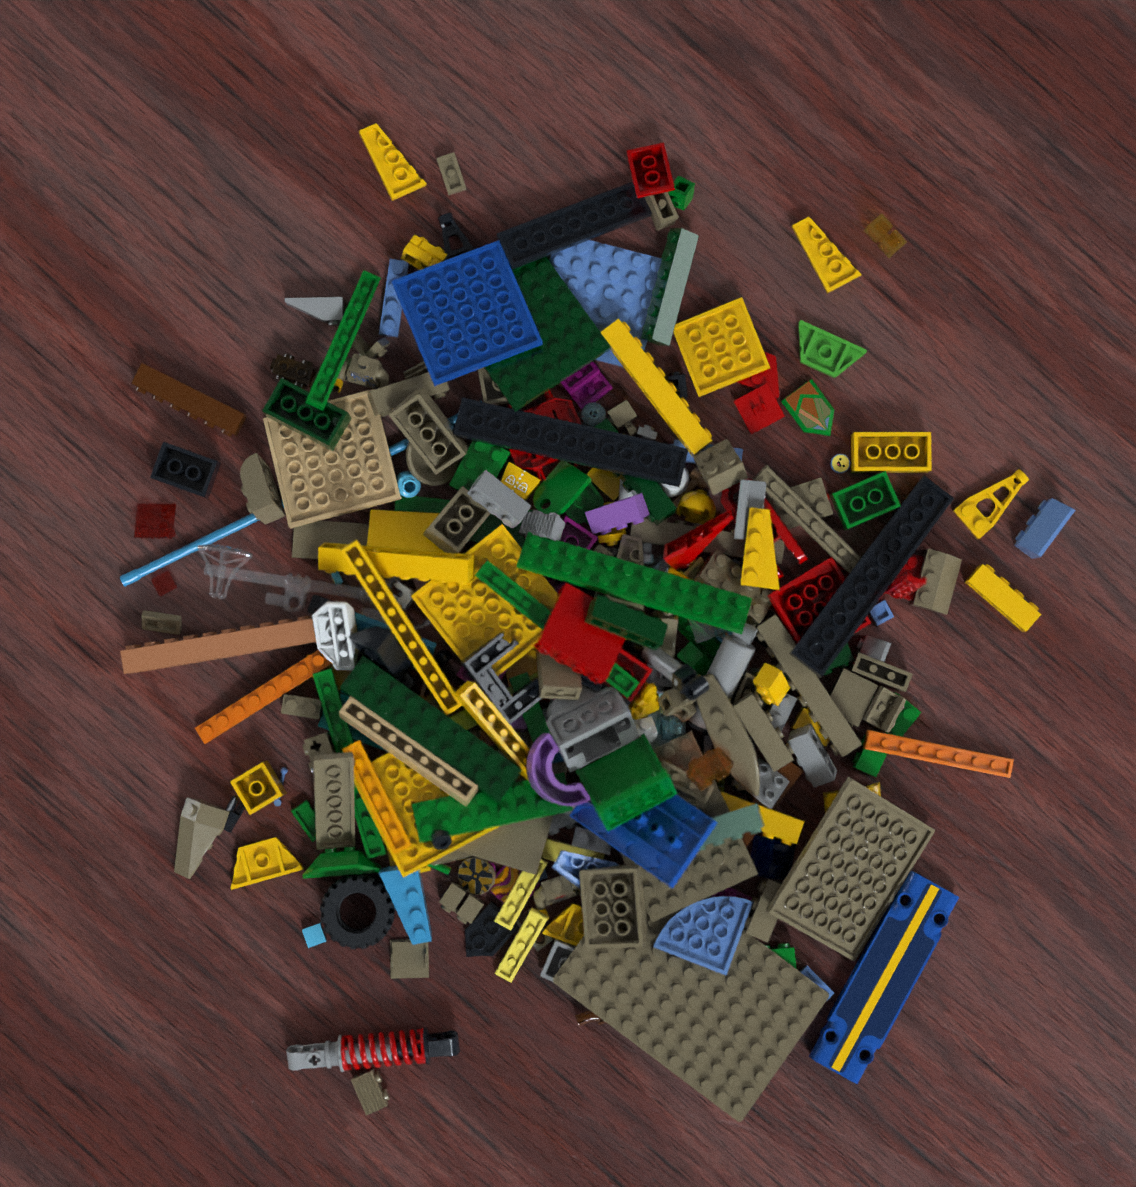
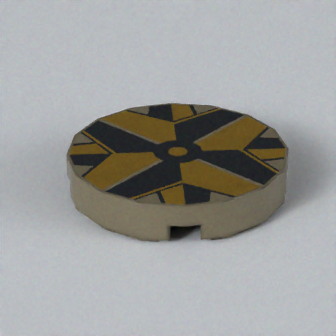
(476, 875)

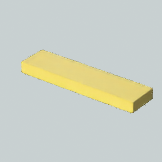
(518, 896)
(521, 945)

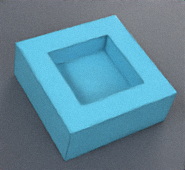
(314, 935)

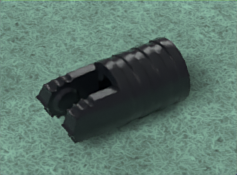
(233, 816)

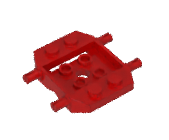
(565, 411)

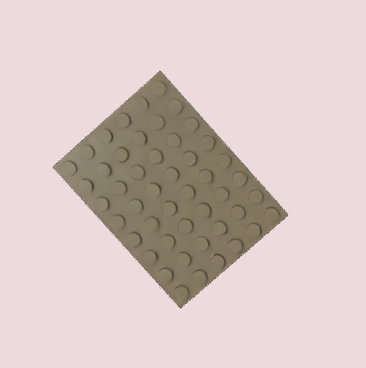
(710, 868)
(850, 869)

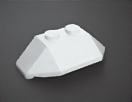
(332, 628)

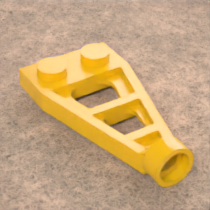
(974, 519)

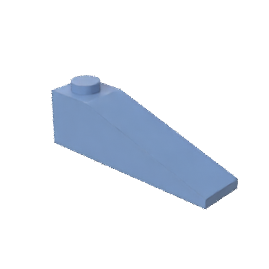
(570, 864)

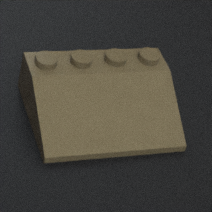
(613, 907)

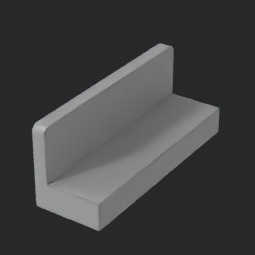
(750, 495)

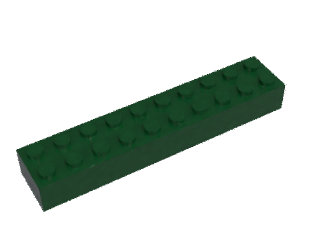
(431, 729)

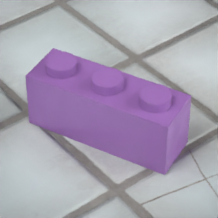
(617, 514)

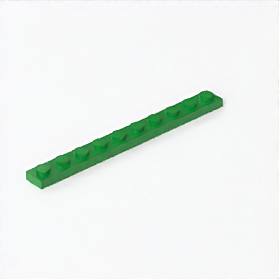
(539, 615)
(341, 738)

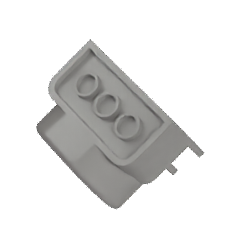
(590, 725)

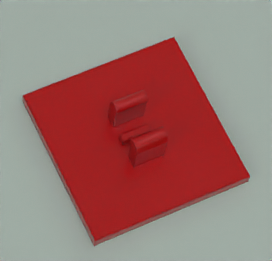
(759, 408)

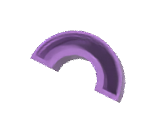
(542, 778)

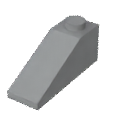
(325, 309)

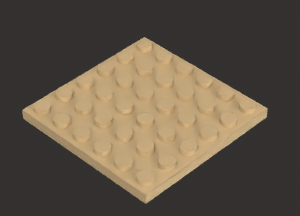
(336, 482)

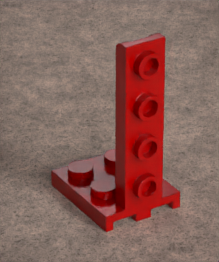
(907, 580)

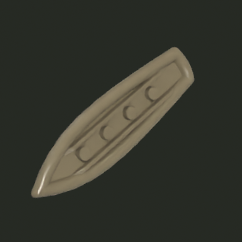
(729, 735)

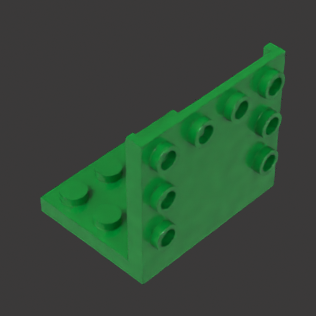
(626, 783)

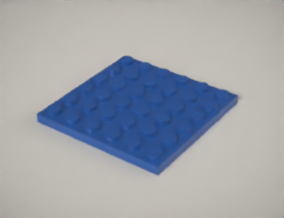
(466, 313)

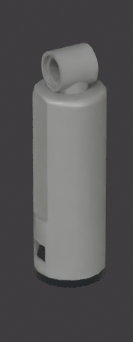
(728, 667)

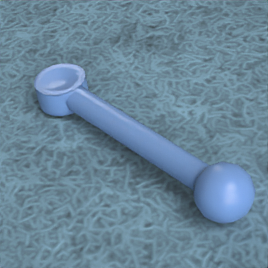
(283, 770)

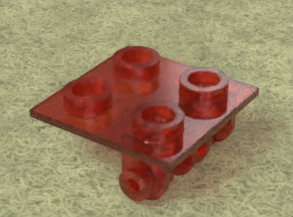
(155, 521)

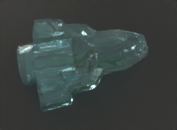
(669, 726)

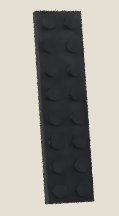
(572, 225)

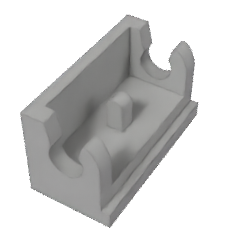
(405, 597)

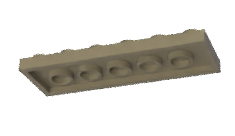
(334, 800)

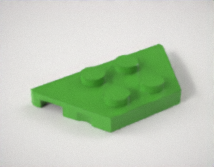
(826, 351)

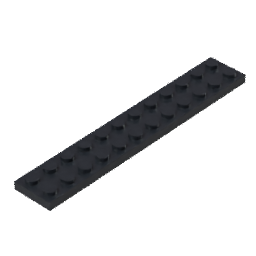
(570, 442)
(871, 576)

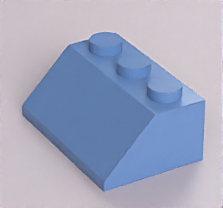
(1043, 527)

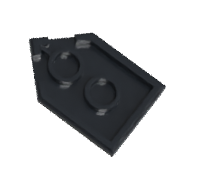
(484, 935)

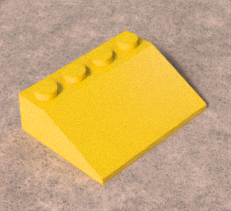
(400, 530)

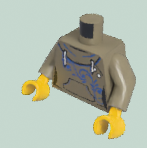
(364, 372)

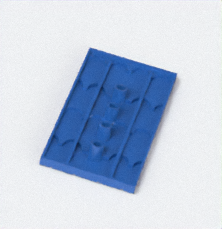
(658, 839)

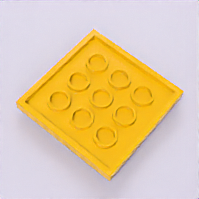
(720, 347)

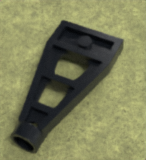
(450, 231)

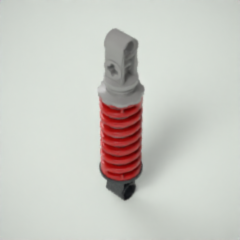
(373, 1050)

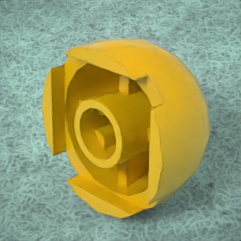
(697, 507)

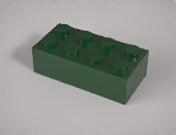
(289, 409)

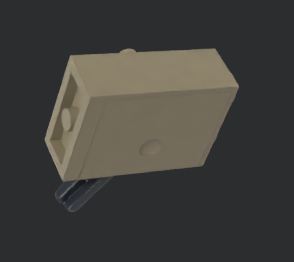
(559, 680)

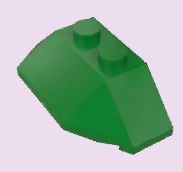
(340, 863)

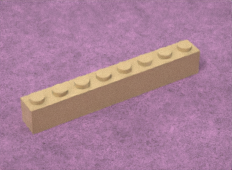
(408, 751)

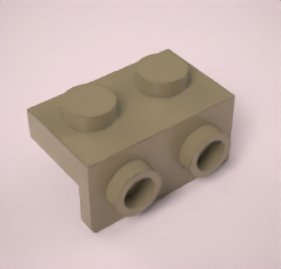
(884, 709)

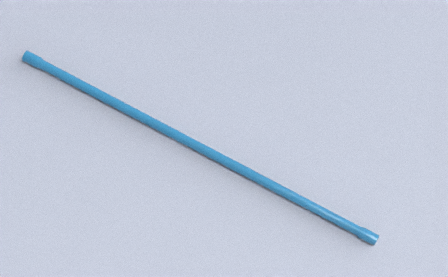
(137, 574)

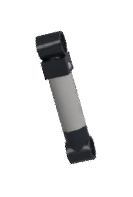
(682, 677)

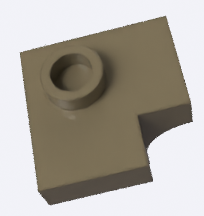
(677, 704)

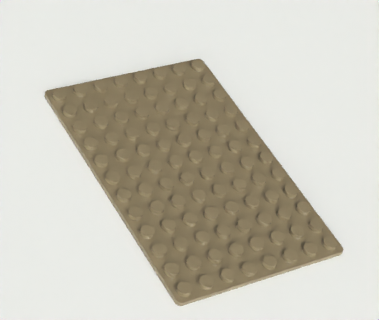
(702, 1025)

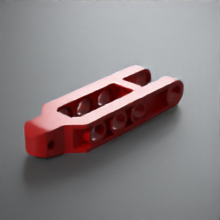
(781, 530)

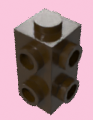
(287, 368)

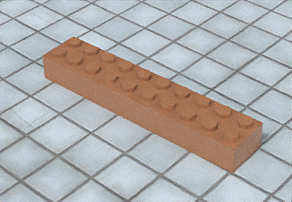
(214, 646)

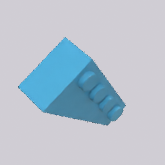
(409, 902)

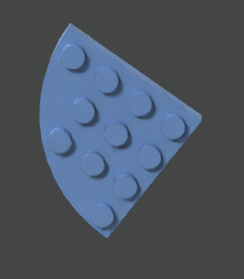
(706, 932)

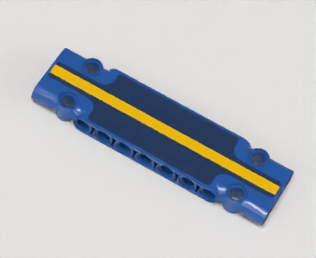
(883, 977)

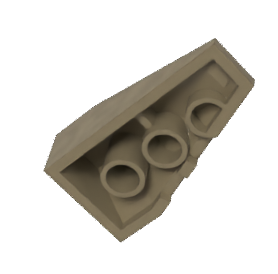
(632, 551)
(197, 830)

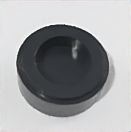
(441, 839)

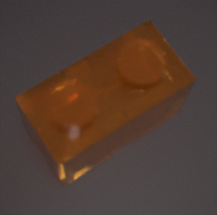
(710, 766)

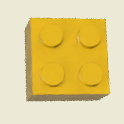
(258, 787)

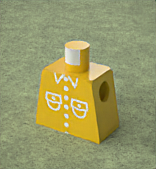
(519, 481)

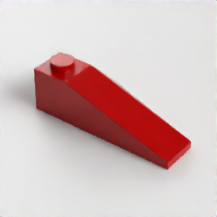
(684, 549)

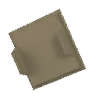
(409, 959)

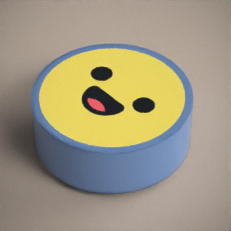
(840, 463)

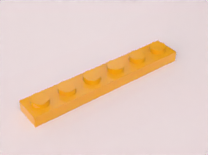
(378, 799)

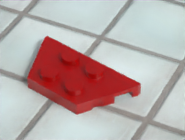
(768, 376)

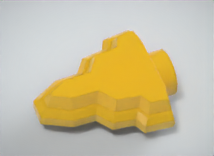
(645, 702)

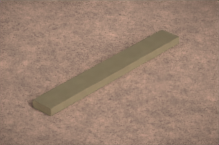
(808, 519)

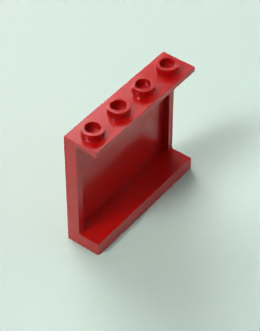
(574, 641)

